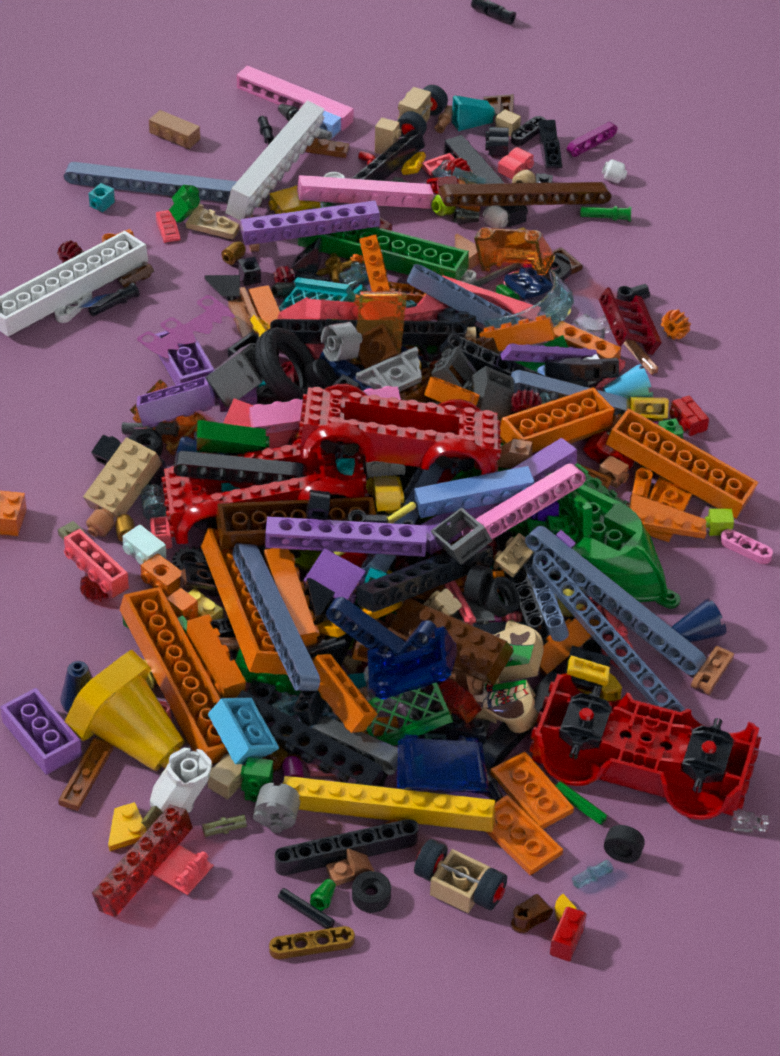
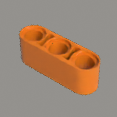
(443, 391)

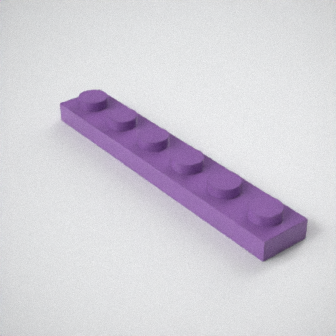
(541, 353)

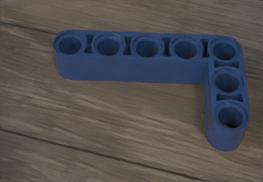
(372, 633)

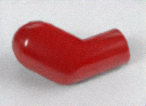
(366, 157)

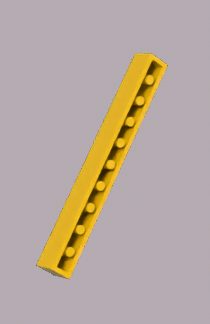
(394, 804)

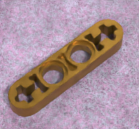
(313, 946)

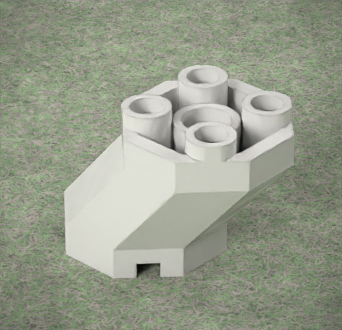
(182, 780)

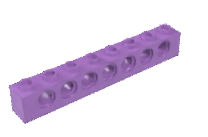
(310, 222)
(346, 536)

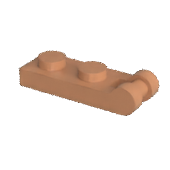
(712, 669)

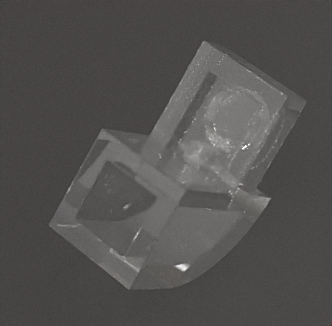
(594, 327)

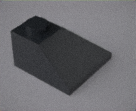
(225, 285)

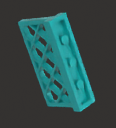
(318, 290)

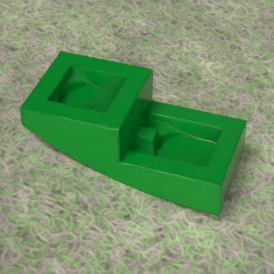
(552, 523)

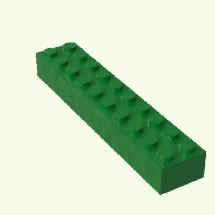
(398, 251)

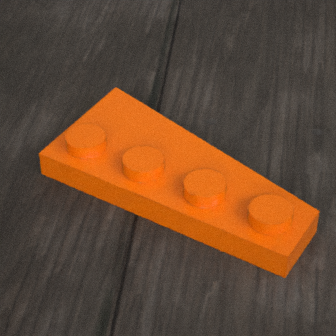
(667, 519)

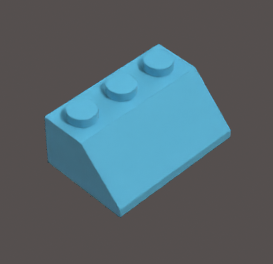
(242, 729)

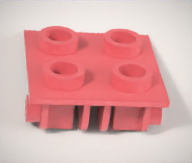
(184, 869)

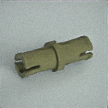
(238, 822)

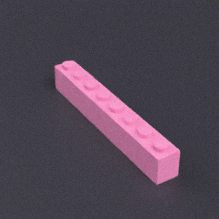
(284, 92)
(358, 190)
(286, 415)

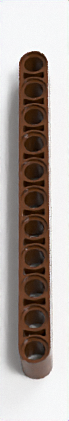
(524, 194)

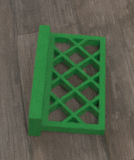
(416, 727)

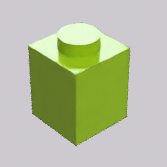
(718, 521)

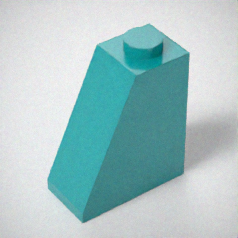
(471, 112)

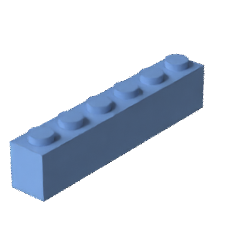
(471, 491)

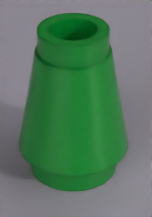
(323, 895)

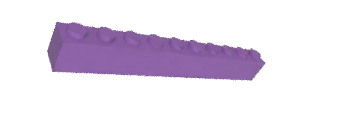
(540, 465)

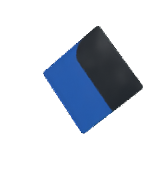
(98, 300)

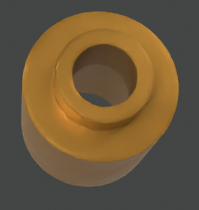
(233, 252)
(123, 525)

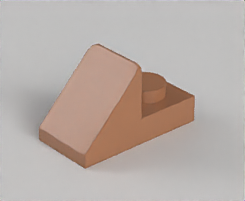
(349, 868)

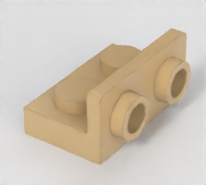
(513, 556)

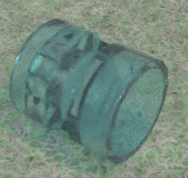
(153, 501)

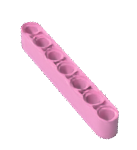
(530, 500)

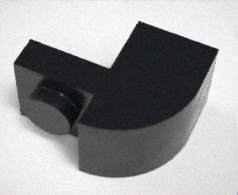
(318, 505)

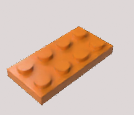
(672, 496)
(532, 790)
(522, 837)

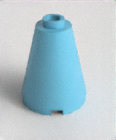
(630, 384)

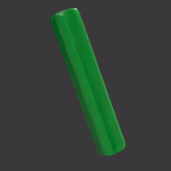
(582, 804)

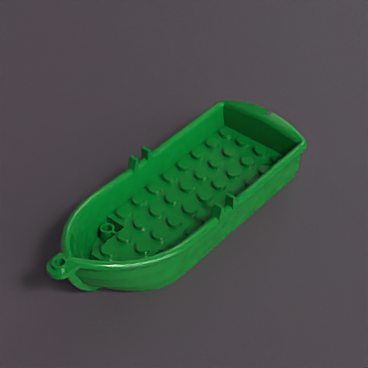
(616, 546)

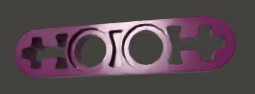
(591, 139)

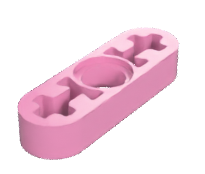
(759, 548)

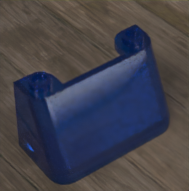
(412, 670)
(441, 765)

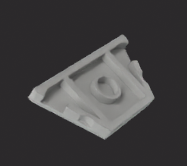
(398, 371)

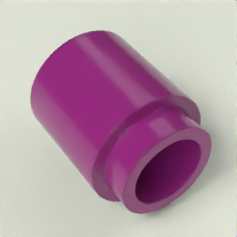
(292, 767)

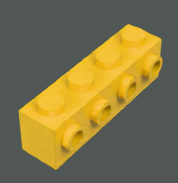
(388, 493)

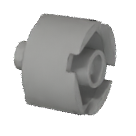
(341, 341)
(277, 807)

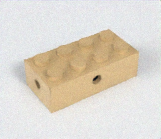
(123, 478)

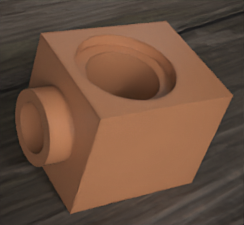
(616, 470)

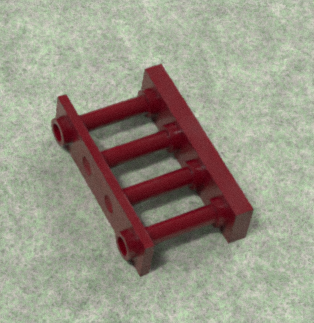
(637, 313)

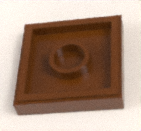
(376, 346)

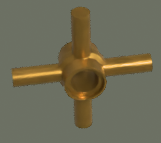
(334, 267)

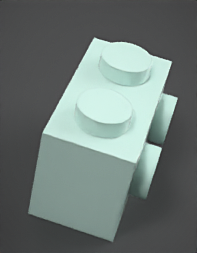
(142, 544)

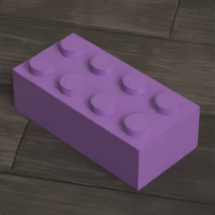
(187, 362)
(175, 402)
(41, 731)

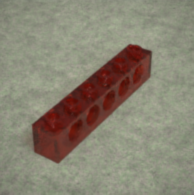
(142, 860)

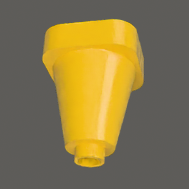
(126, 713)

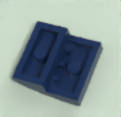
(528, 283)

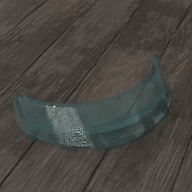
(555, 304)

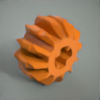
(676, 324)

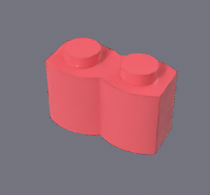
(515, 162)

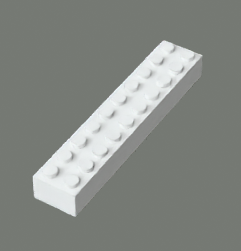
(275, 161)
(70, 281)

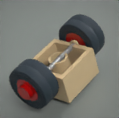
(418, 106)
(459, 878)

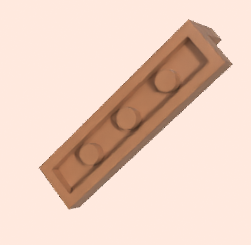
(243, 311)

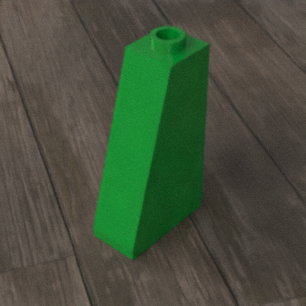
(229, 438)

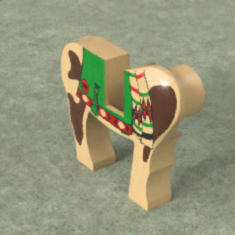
(514, 700)

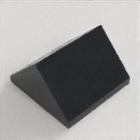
(310, 258)
(198, 577)
(319, 599)

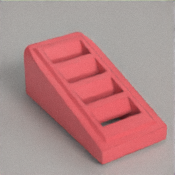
(167, 225)
(163, 531)

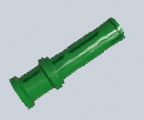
(614, 213)

